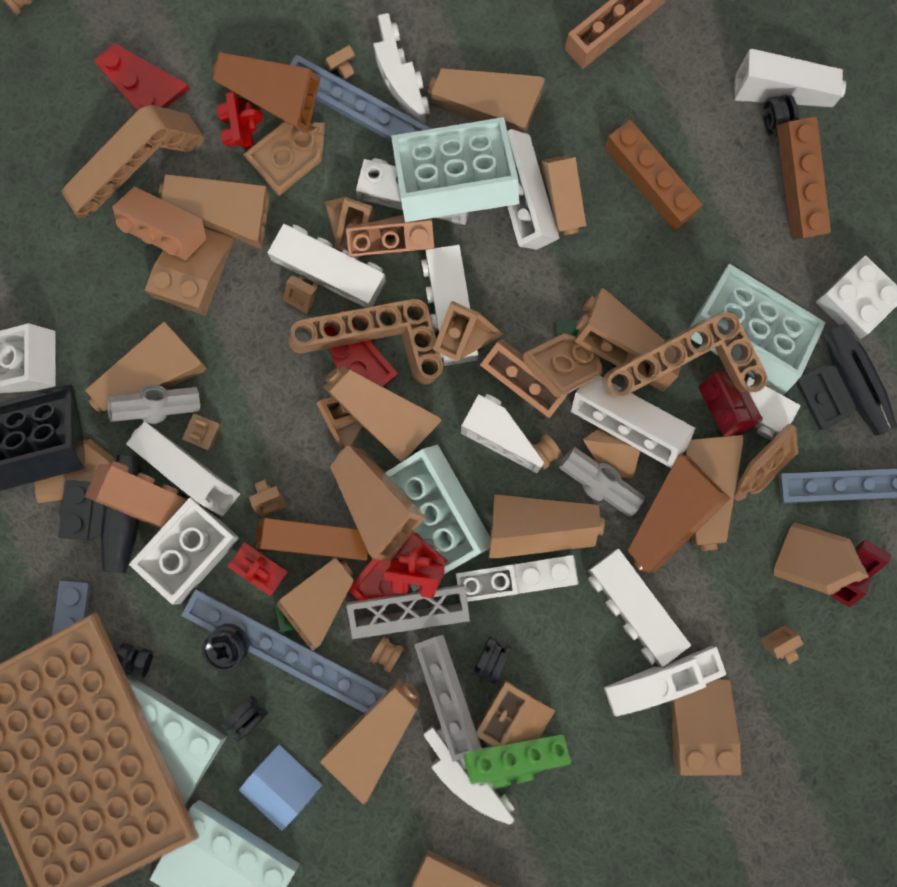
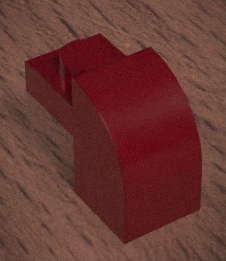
(873, 560)

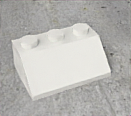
(184, 551)

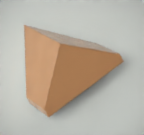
(347, 213)
(464, 332)
(340, 422)
(613, 451)

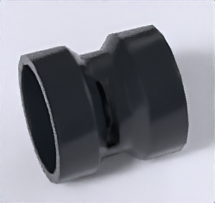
(134, 660)

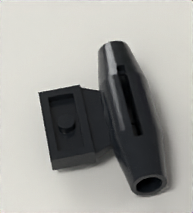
(847, 386)
(88, 520)

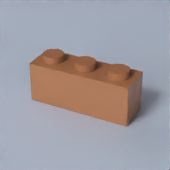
(159, 223)
(509, 367)
(134, 495)

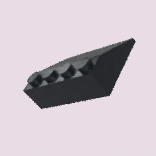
(40, 437)

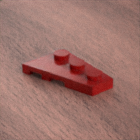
(138, 79)
(362, 359)
(371, 581)

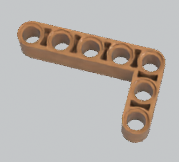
(126, 152)
(375, 329)
(686, 352)

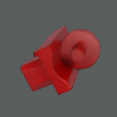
(242, 121)
(258, 569)
(416, 571)

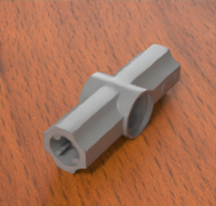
(153, 404)
(601, 481)

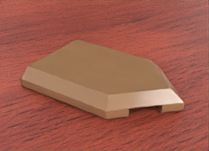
(287, 154)
(563, 364)
(768, 463)
(53, 488)
(818, 560)

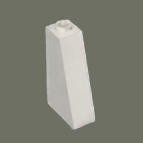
(774, 75)
(182, 469)

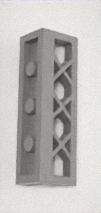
(409, 618)
(447, 697)

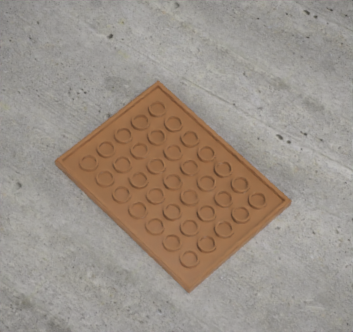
(80, 766)

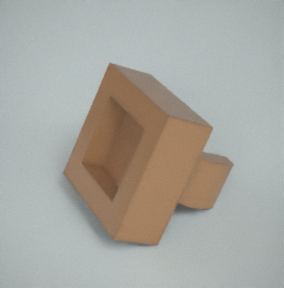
(340, 61)
(300, 293)
(201, 432)
(267, 500)
(783, 643)

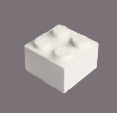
(860, 298)

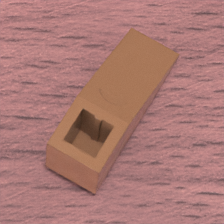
(389, 236)

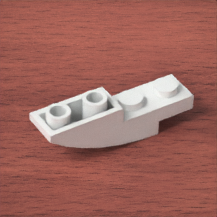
(397, 74)
(519, 578)
(665, 683)
(455, 776)

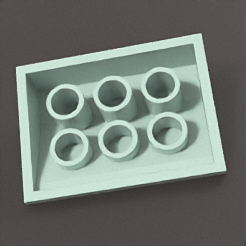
(455, 169)
(775, 326)
(450, 518)
(182, 737)
(223, 857)

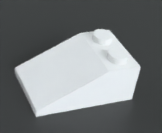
(27, 359)
(496, 430)

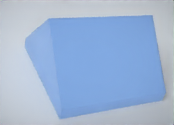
(280, 787)

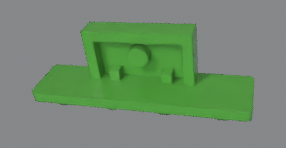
(516, 761)

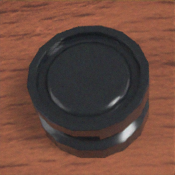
(779, 112)
(225, 647)
(492, 660)
(242, 716)

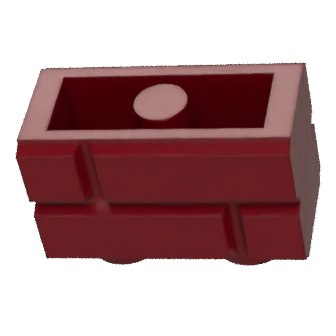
(730, 407)

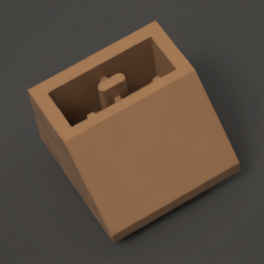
(513, 717)

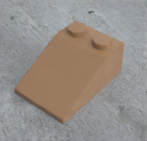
(190, 281)
(706, 732)

